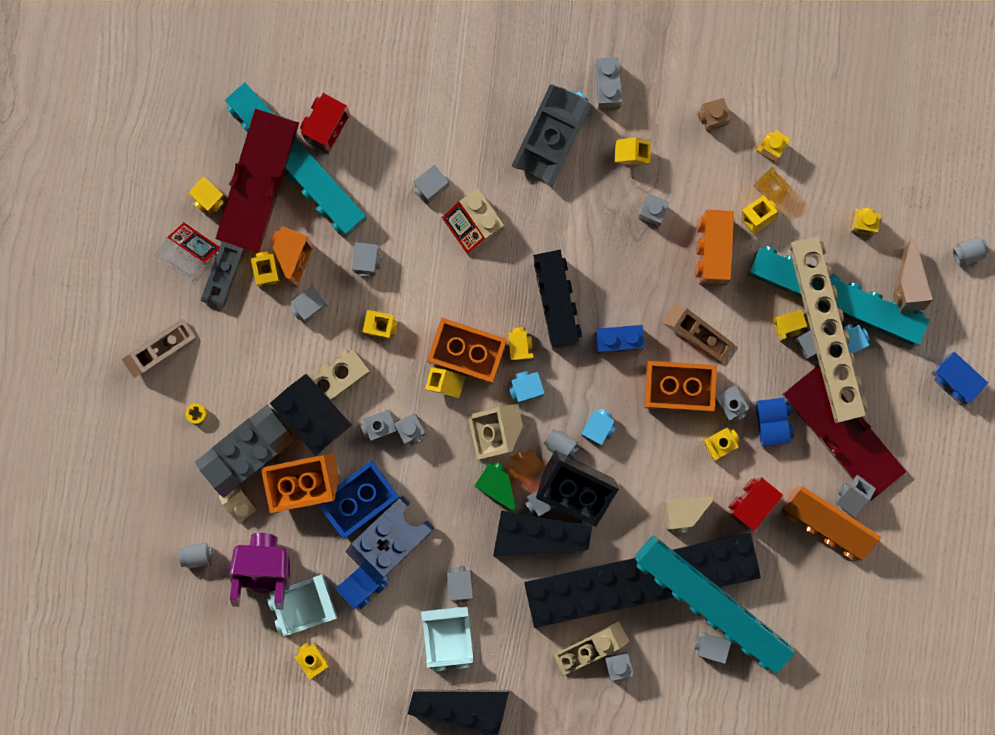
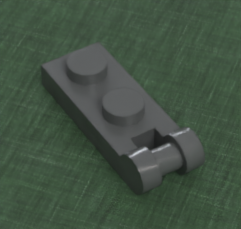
(222, 274)

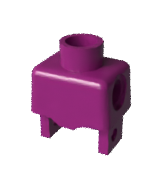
(260, 568)

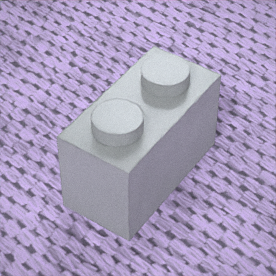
(608, 82)

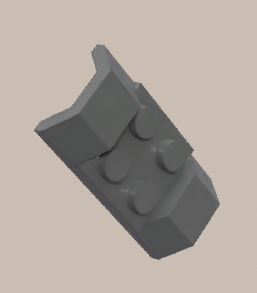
(552, 133)
(244, 451)

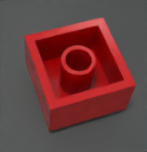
(324, 122)
(755, 503)

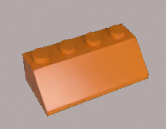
(830, 523)

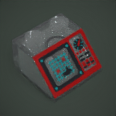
(187, 252)

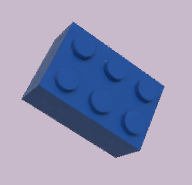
(359, 500)

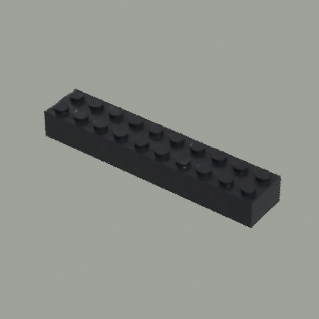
(625, 585)

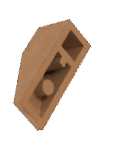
(911, 286)
(697, 332)
(158, 348)

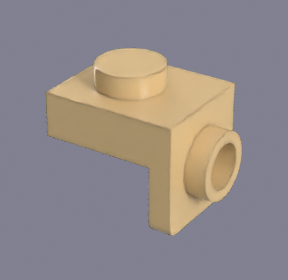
(238, 504)

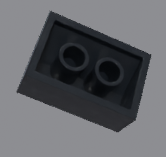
(310, 414)
(576, 488)

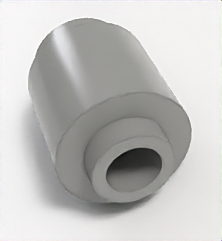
(970, 251)
(561, 442)
(196, 555)

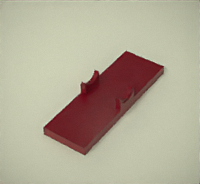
(257, 180)
(849, 441)

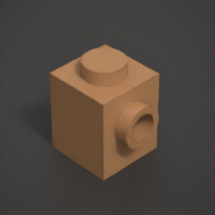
(714, 114)

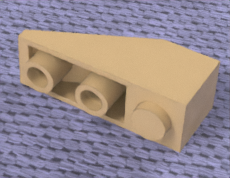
(591, 648)

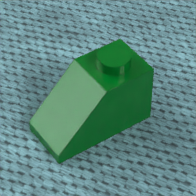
(496, 485)

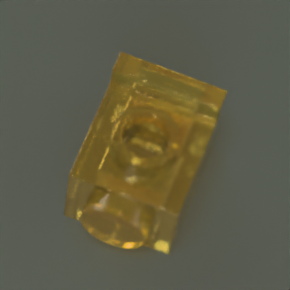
(763, 185)

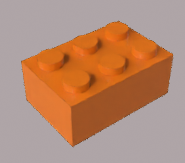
(715, 247)
(467, 350)
(680, 386)

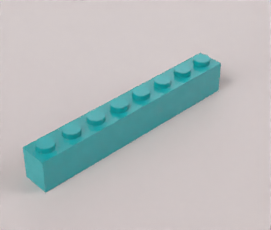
(303, 169)
(855, 304)
(714, 604)

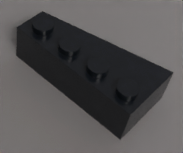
(556, 300)
(535, 534)
(466, 709)

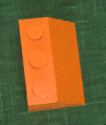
(292, 253)
(301, 482)

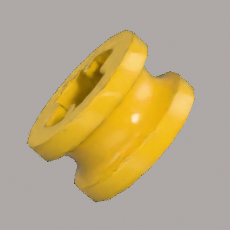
(190, 418)

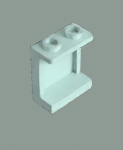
(304, 606)
(447, 638)

